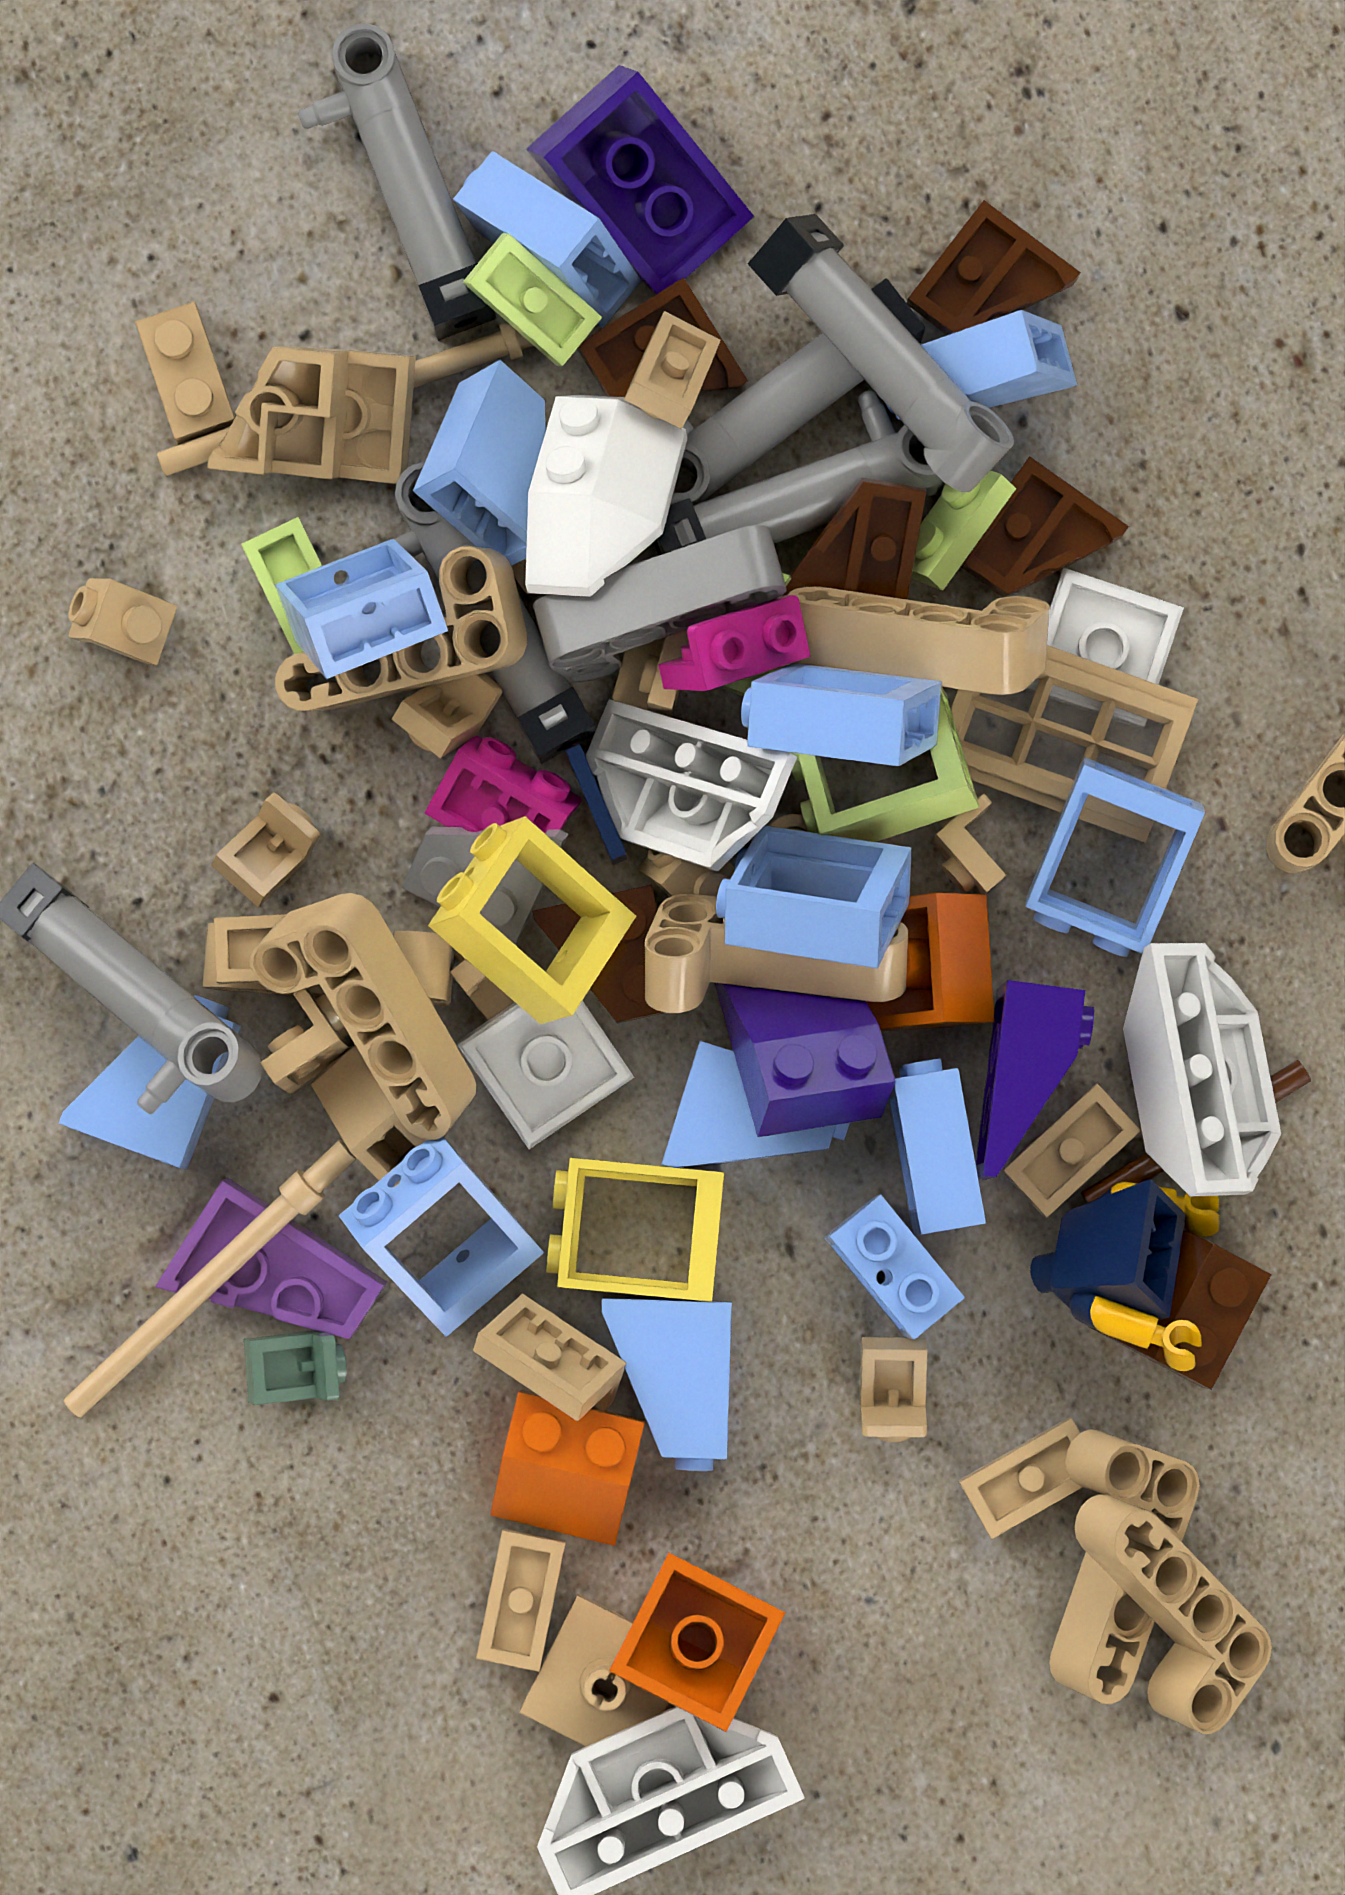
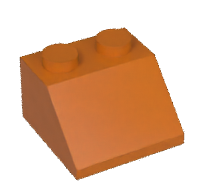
(945, 965)
(567, 1470)
(697, 1642)

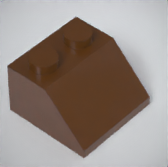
(1217, 1296)

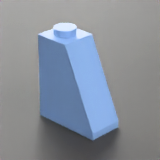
(552, 228)
(1005, 359)
(487, 460)
(111, 1110)
(717, 1121)
(678, 1371)

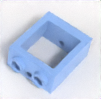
(373, 613)
(842, 714)
(1140, 797)
(816, 896)
(935, 1148)
(468, 1273)
(914, 1285)

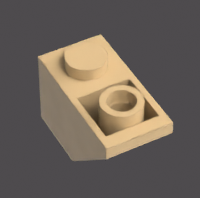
(363, 1114)

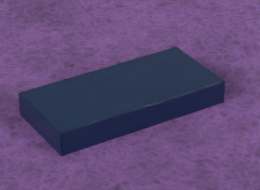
(596, 804)

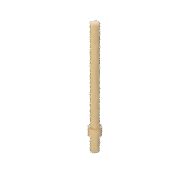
(298, 1195)

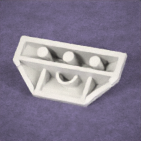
(597, 492)
(684, 784)
(1199, 1072)
(659, 1796)

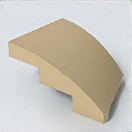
(323, 416)

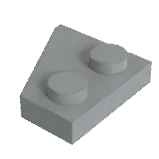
(447, 853)

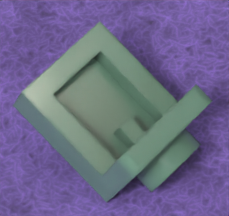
(293, 1367)

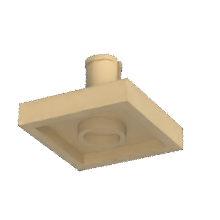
(574, 1683)

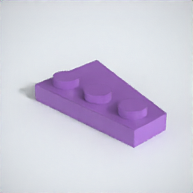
(289, 1278)

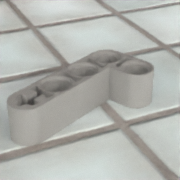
(658, 601)

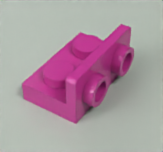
(739, 646)
(493, 786)

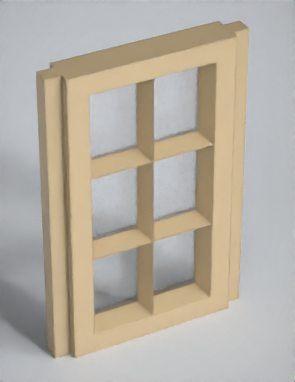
(1037, 742)

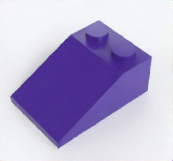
(642, 178)
(1029, 1053)
(806, 1058)

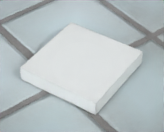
(1111, 629)
(544, 1070)

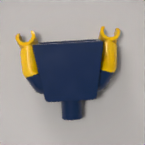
(1121, 1264)

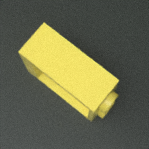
(583, 955)
(569, 1196)

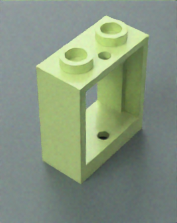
(899, 812)

